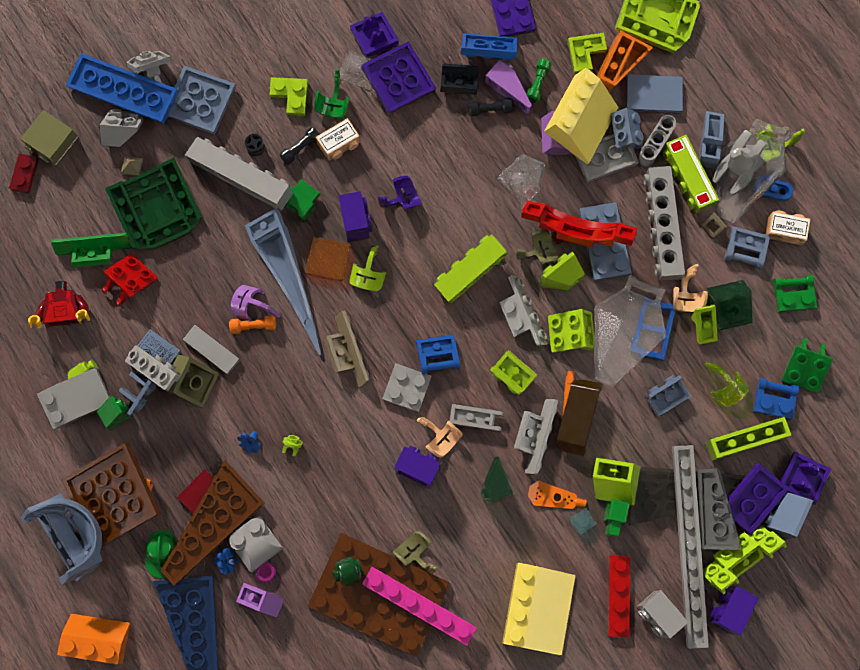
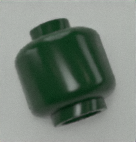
(347, 571)

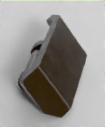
(578, 416)

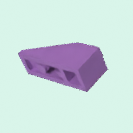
(505, 82)

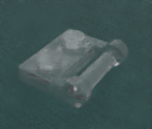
(353, 64)

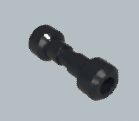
(505, 106)
(288, 155)

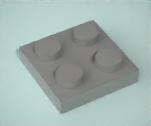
(406, 388)

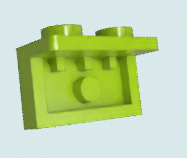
(513, 373)

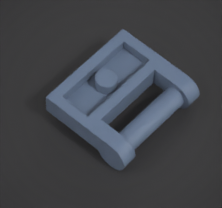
(747, 241)

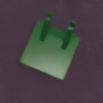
(807, 367)

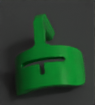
(325, 110)

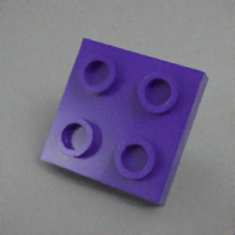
(374, 34)
(805, 477)

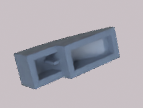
(711, 140)

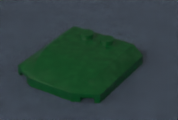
(155, 206)

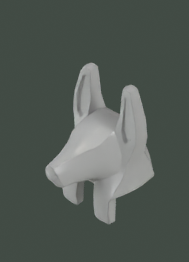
(742, 161)

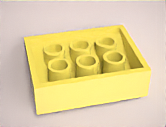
(582, 115)
(538, 609)

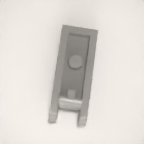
(474, 417)

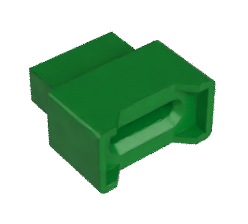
(303, 200)
(615, 516)

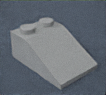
(73, 398)

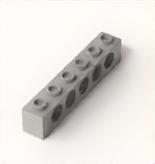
(663, 177)

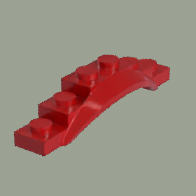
(577, 229)

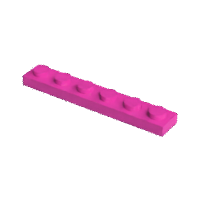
(419, 606)

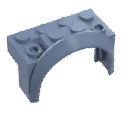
(61, 533)

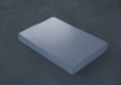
(655, 93)

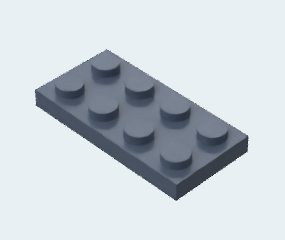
(604, 260)

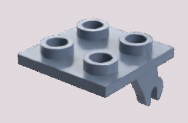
(139, 401)

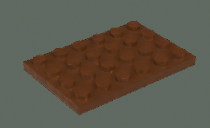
(368, 610)

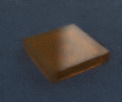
(328, 259)

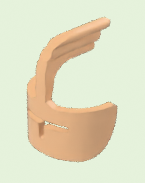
(700, 299)
(454, 436)

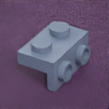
(627, 129)
(668, 395)

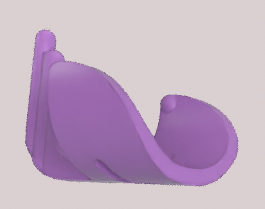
(239, 306)

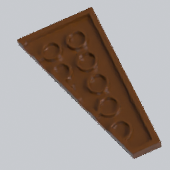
(218, 515)

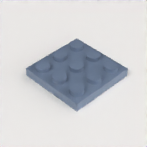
(201, 99)

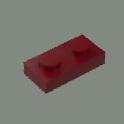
(23, 173)

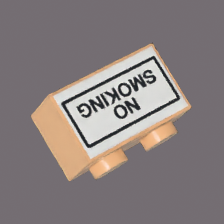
(338, 140)
(787, 227)

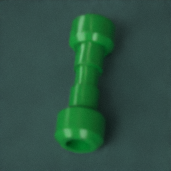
(543, 66)

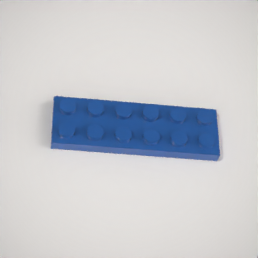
(122, 88)

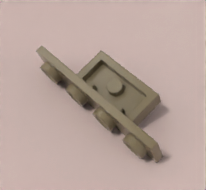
(344, 350)

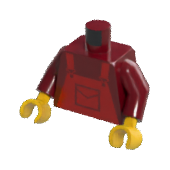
(60, 308)

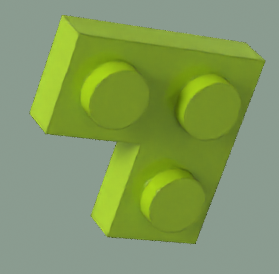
(584, 46)
(294, 90)

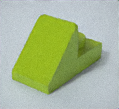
(705, 324)

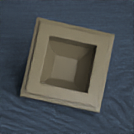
(131, 166)
(714, 225)

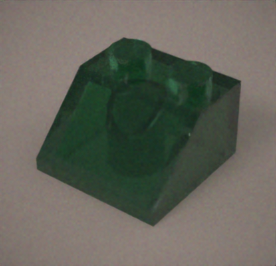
(732, 304)
(496, 485)

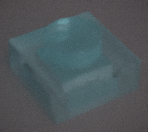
(582, 521)

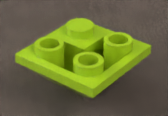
(563, 274)

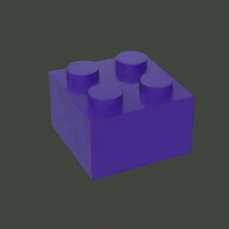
(355, 220)
(417, 466)
(733, 610)

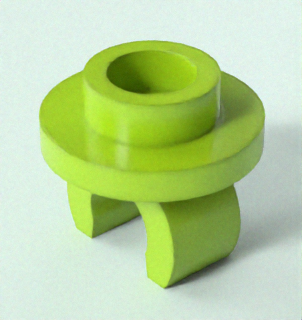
(293, 442)

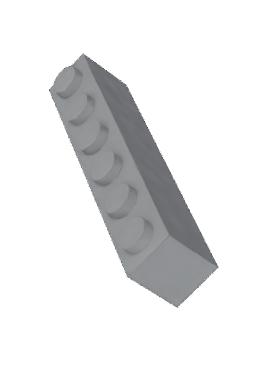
(239, 173)

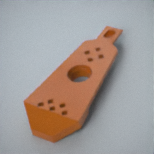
(547, 496)

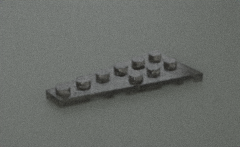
(657, 494)

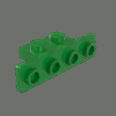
(91, 249)

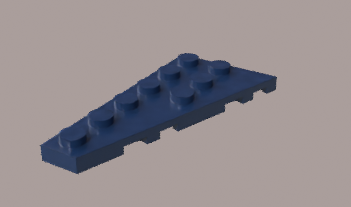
(192, 619)

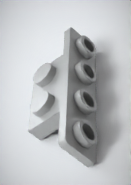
(521, 314)
(153, 367)
(534, 435)

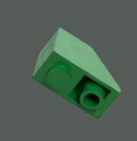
(113, 412)

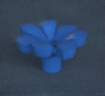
(249, 442)
(225, 561)

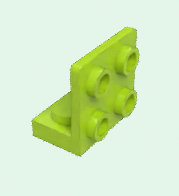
(571, 330)

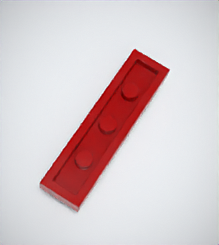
(619, 596)

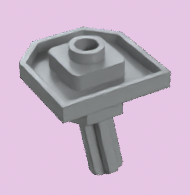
(149, 64)

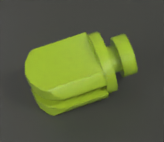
(81, 368)

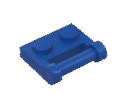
(437, 348)
(775, 405)

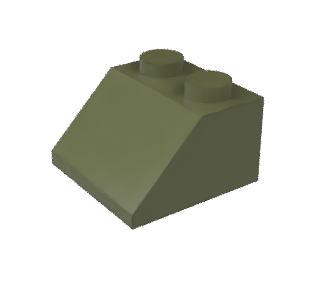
(195, 381)

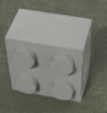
(661, 614)

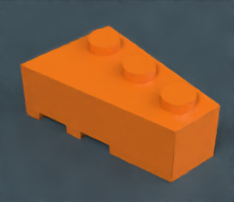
(621, 59)

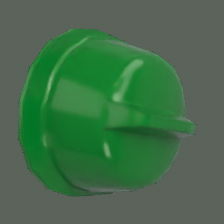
(158, 550)

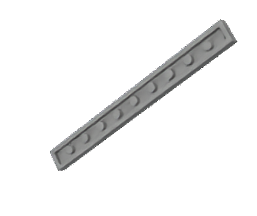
(690, 546)

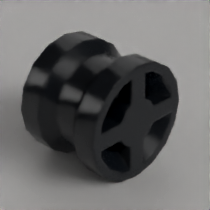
(254, 140)

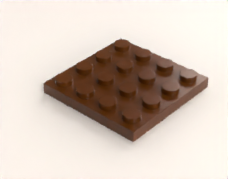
(113, 493)

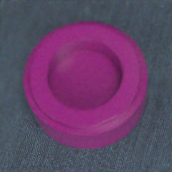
(266, 572)

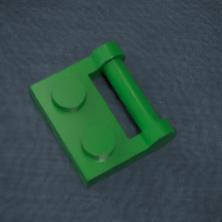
(795, 300)

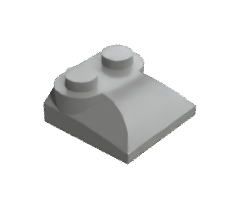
(254, 543)

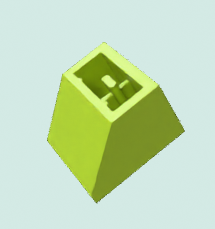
(615, 480)

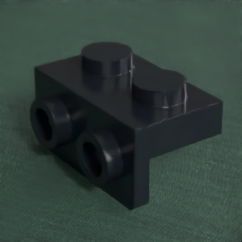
(459, 79)

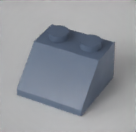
(788, 515)

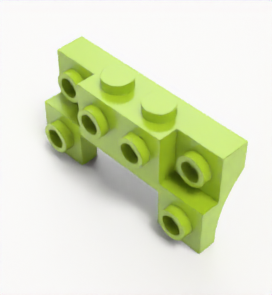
(733, 563)

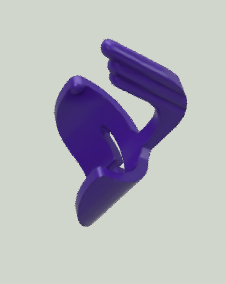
(406, 183)

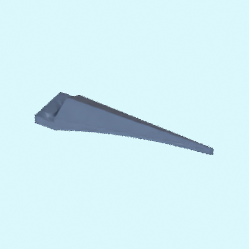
(275, 247)

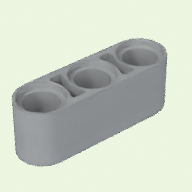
(655, 148)

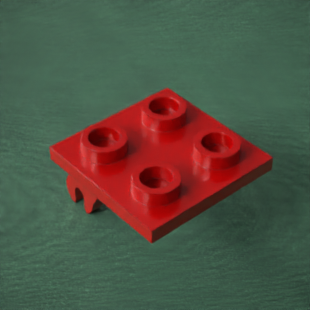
(130, 276)

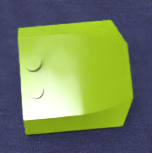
(659, 22)

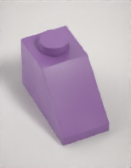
(260, 600)

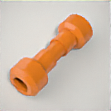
(237, 326)

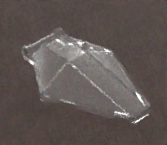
(734, 206)
(626, 330)

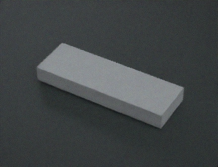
(211, 349)

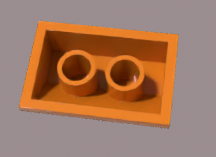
(94, 639)

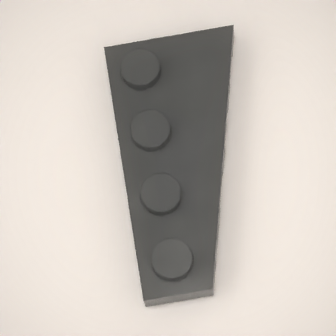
(715, 515)

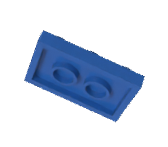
(489, 46)

